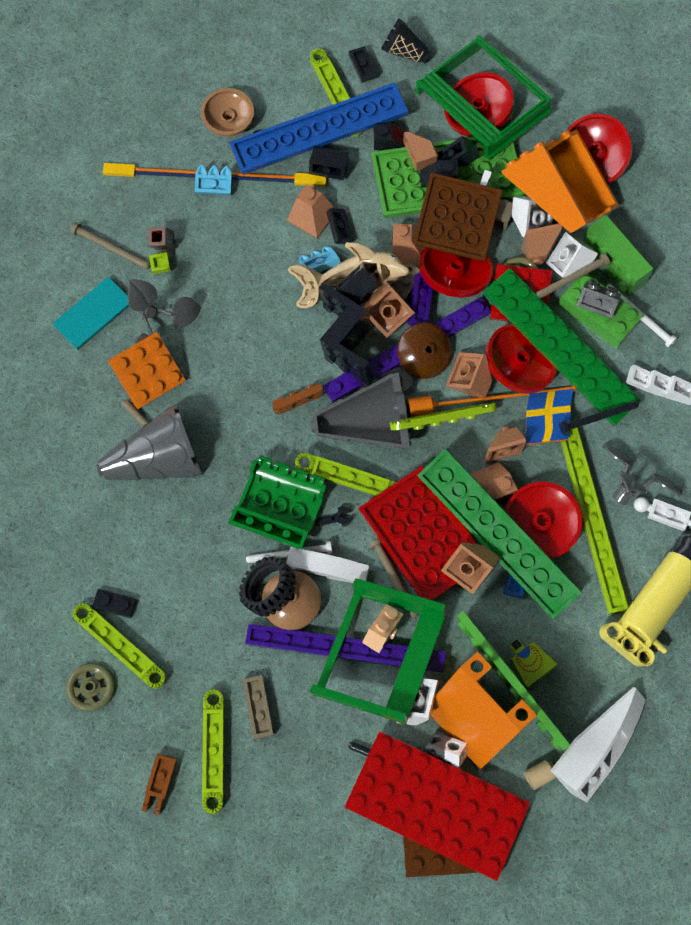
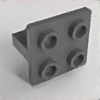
(599, 299)

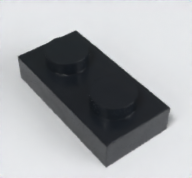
(362, 64)
(339, 226)
(114, 603)

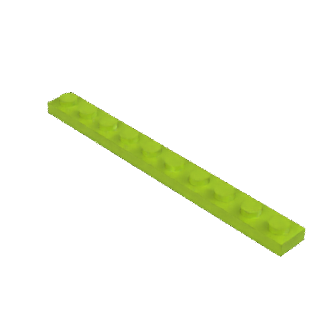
(594, 524)

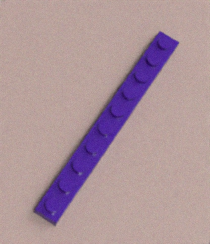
(389, 359)
(322, 644)

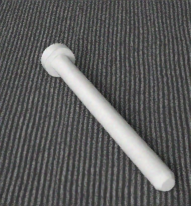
(650, 323)

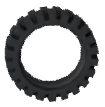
(278, 596)

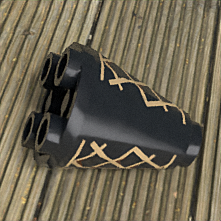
(406, 43)

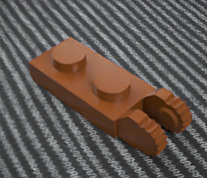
(297, 398)
(159, 781)

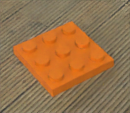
(146, 370)

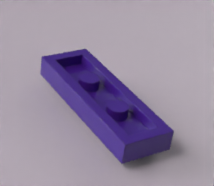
(420, 301)

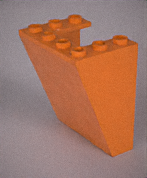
(563, 181)
(473, 716)

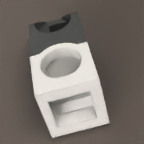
(447, 749)

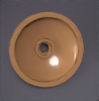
(224, 104)
(299, 611)

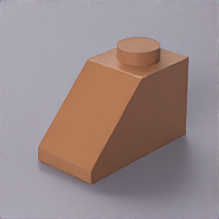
(420, 150)

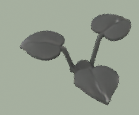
(141, 296)
(630, 487)

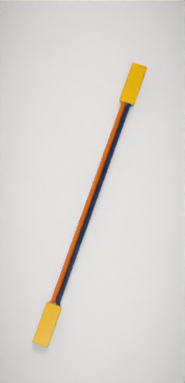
(128, 170)

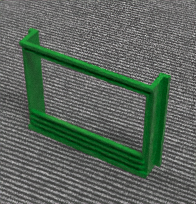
(468, 116)
(415, 660)

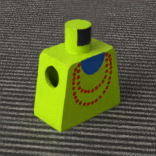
(530, 663)

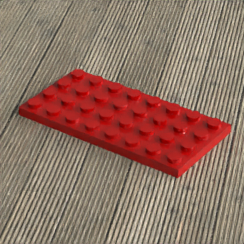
(437, 806)

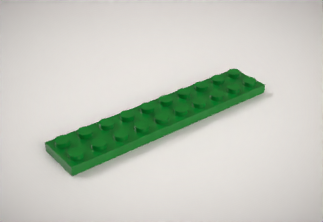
(559, 344)
(499, 533)

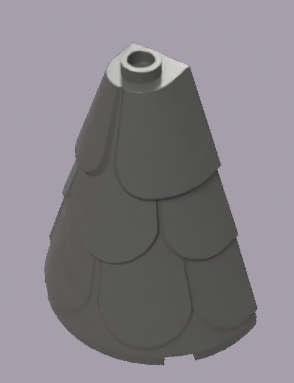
(367, 415)
(153, 452)

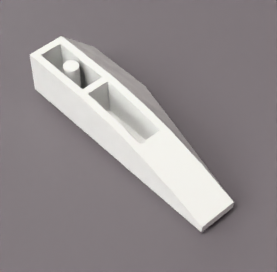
(599, 747)

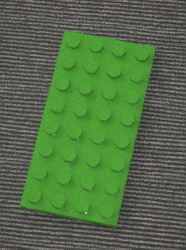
(401, 185)
(507, 676)

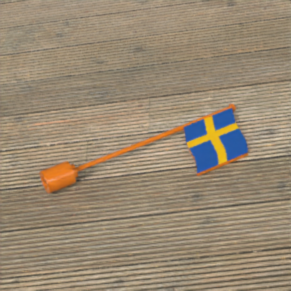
(543, 412)

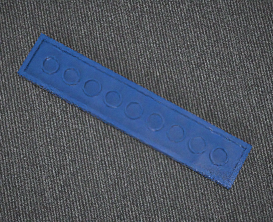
(318, 128)

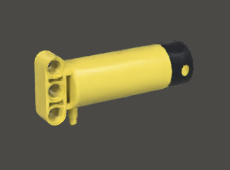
(653, 607)

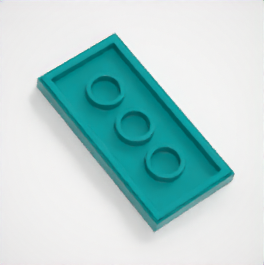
(92, 313)

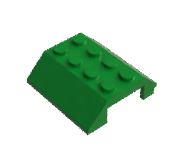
(279, 502)

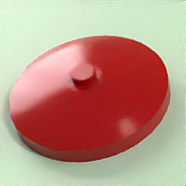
(488, 95)
(607, 143)
(454, 274)
(517, 361)
(547, 516)

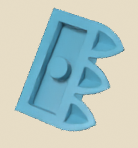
(213, 182)
(320, 261)

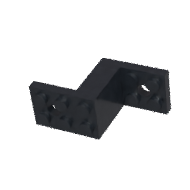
(345, 334)

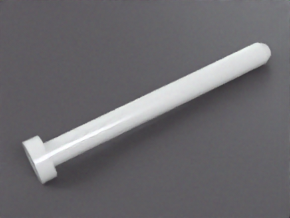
(284, 554)

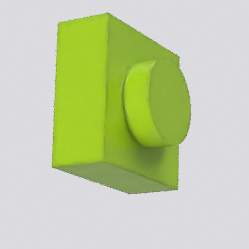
(159, 263)

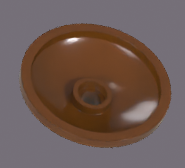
(413, 354)

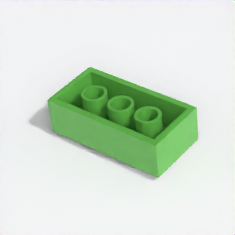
(626, 263)
(613, 329)

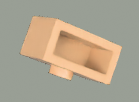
(383, 628)

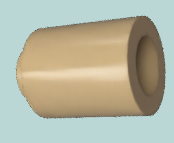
(539, 774)

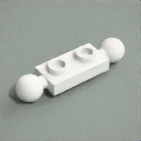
(664, 513)

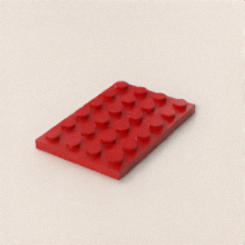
(416, 533)

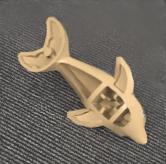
(384, 264)

